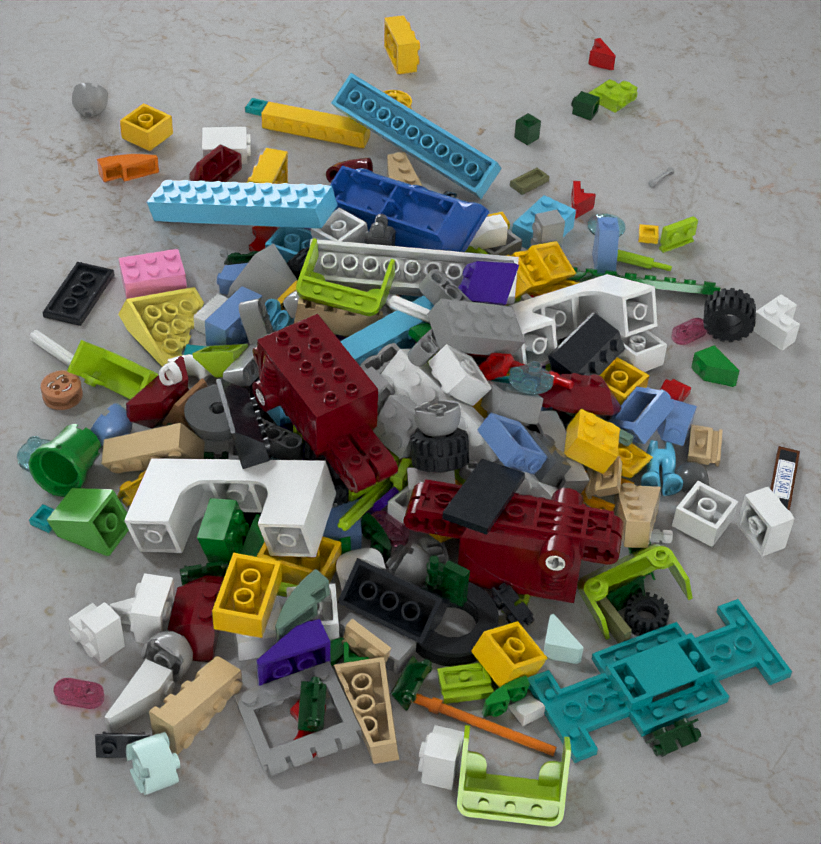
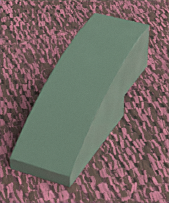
(302, 603)

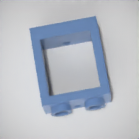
(650, 419)
(512, 443)

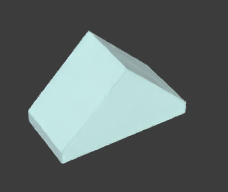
(561, 644)

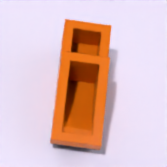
(127, 166)

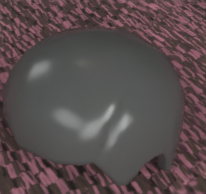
(691, 473)

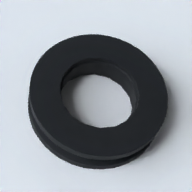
(457, 650)

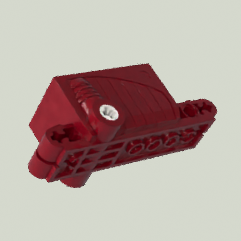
(325, 399)
(531, 545)

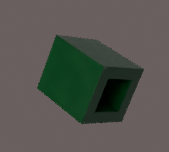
(585, 105)
(527, 129)

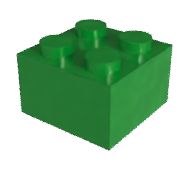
(222, 530)

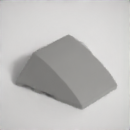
(265, 274)

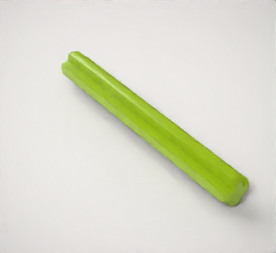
(364, 505)

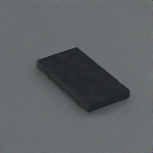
(78, 293)
(483, 496)

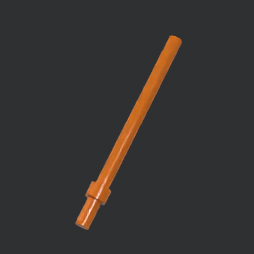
(437, 706)

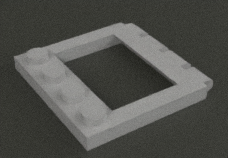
(299, 750)

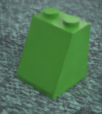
(90, 519)

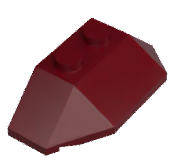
(217, 165)
(587, 393)
(156, 399)
(193, 615)

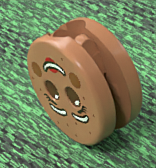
(61, 390)

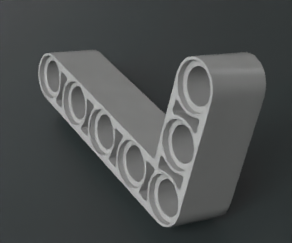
(433, 287)
(256, 325)

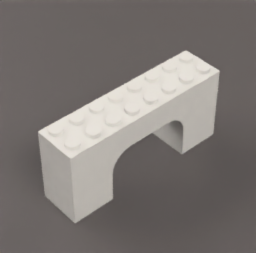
(555, 315)
(289, 493)

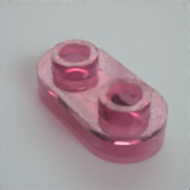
(688, 331)
(395, 530)
(77, 693)

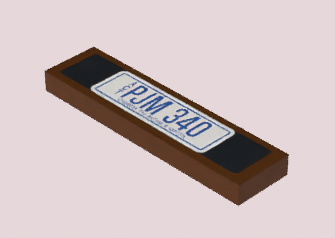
(785, 474)

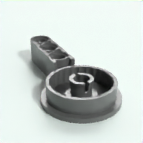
(208, 420)

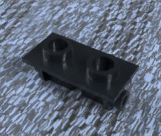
(505, 601)
(114, 744)

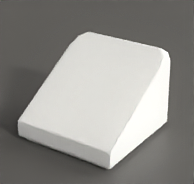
(121, 609)
(527, 710)

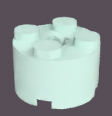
(153, 763)

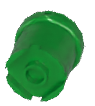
(64, 460)

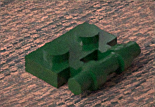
(454, 581)

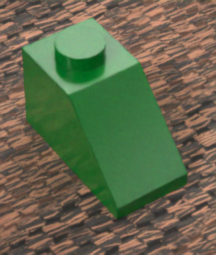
(715, 367)

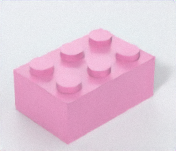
(152, 273)

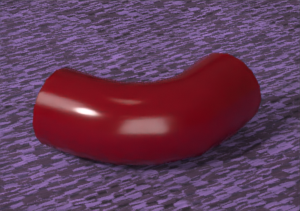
(365, 163)

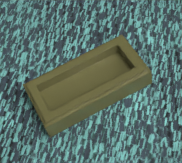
(529, 181)
(615, 623)

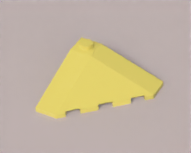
(162, 321)

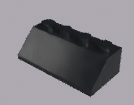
(588, 348)
(244, 424)
(393, 601)

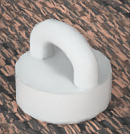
(172, 372)

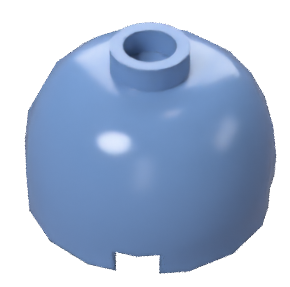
(113, 424)

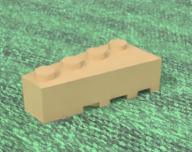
(401, 169)
(338, 320)
(137, 449)
(638, 511)
(369, 697)
(196, 703)

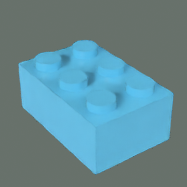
(523, 225)

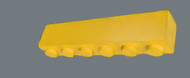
(314, 124)

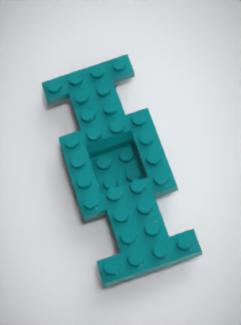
(653, 665)

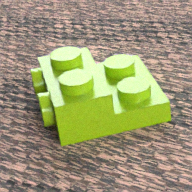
(615, 95)

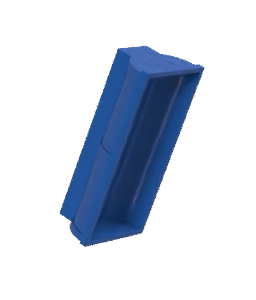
(417, 214)

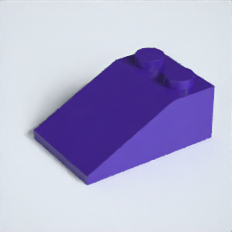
(488, 281)
(298, 650)

